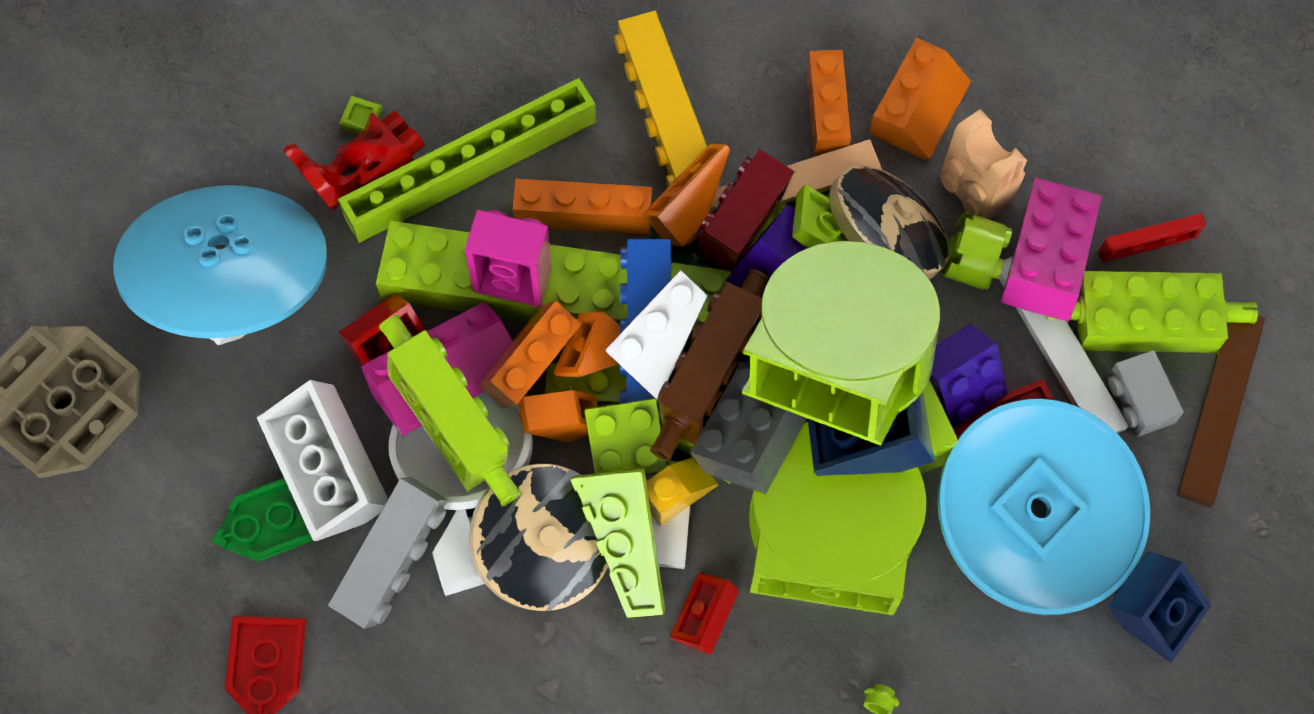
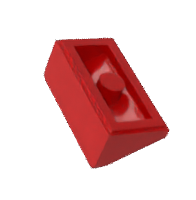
(704, 612)

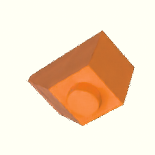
(587, 347)

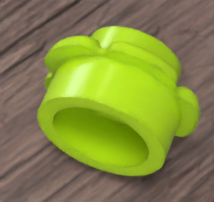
(880, 699)

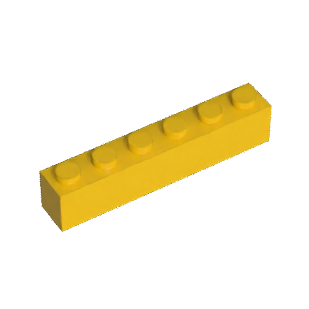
(660, 92)

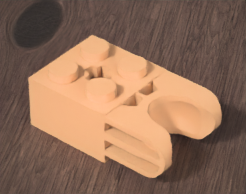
(980, 169)

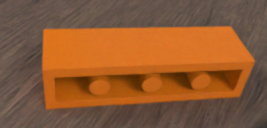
(583, 205)

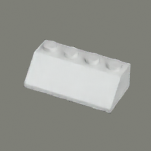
(323, 460)

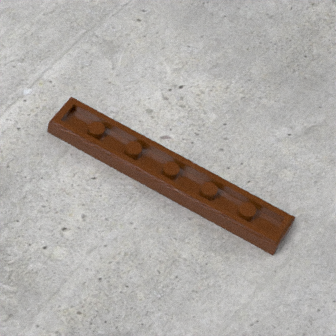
(1219, 413)

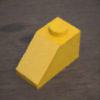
(677, 489)

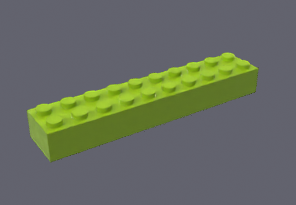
(432, 270)

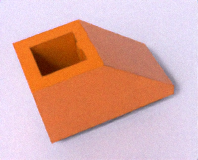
(556, 415)

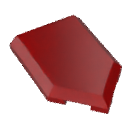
(265, 662)

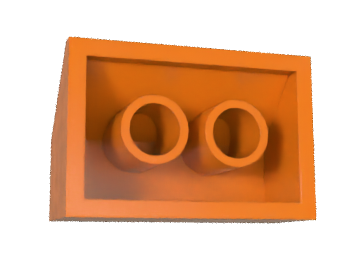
(920, 100)

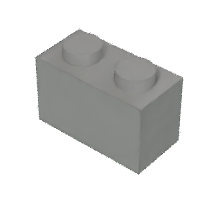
(1144, 393)

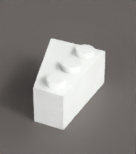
(659, 333)

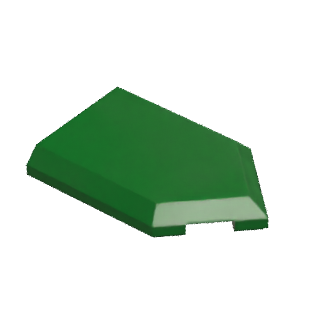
(263, 523)

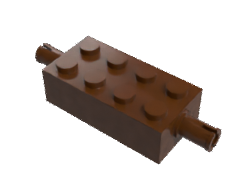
(709, 363)

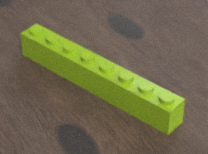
(468, 160)

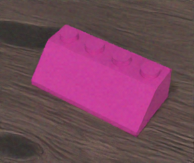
(472, 344)

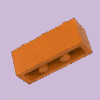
(828, 101)
(529, 354)

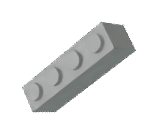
(388, 553)

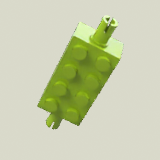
(1155, 312)
(447, 410)

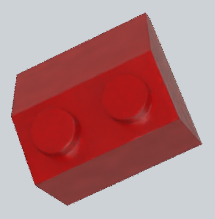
(364, 336)

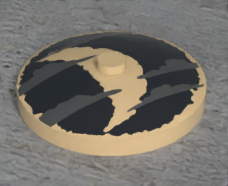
(888, 213)
(539, 545)

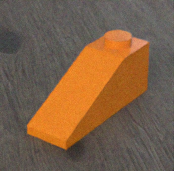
(688, 199)

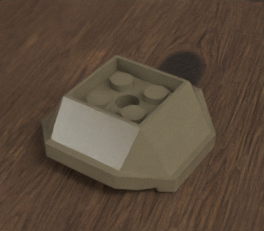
(58, 366)

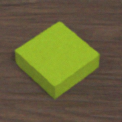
(357, 114)

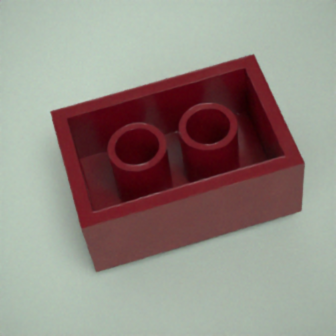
(743, 210)

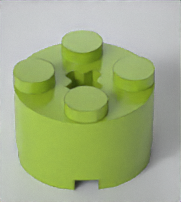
(976, 251)

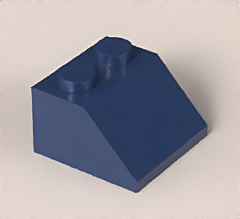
(1160, 604)

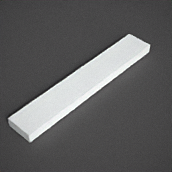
(1070, 364)

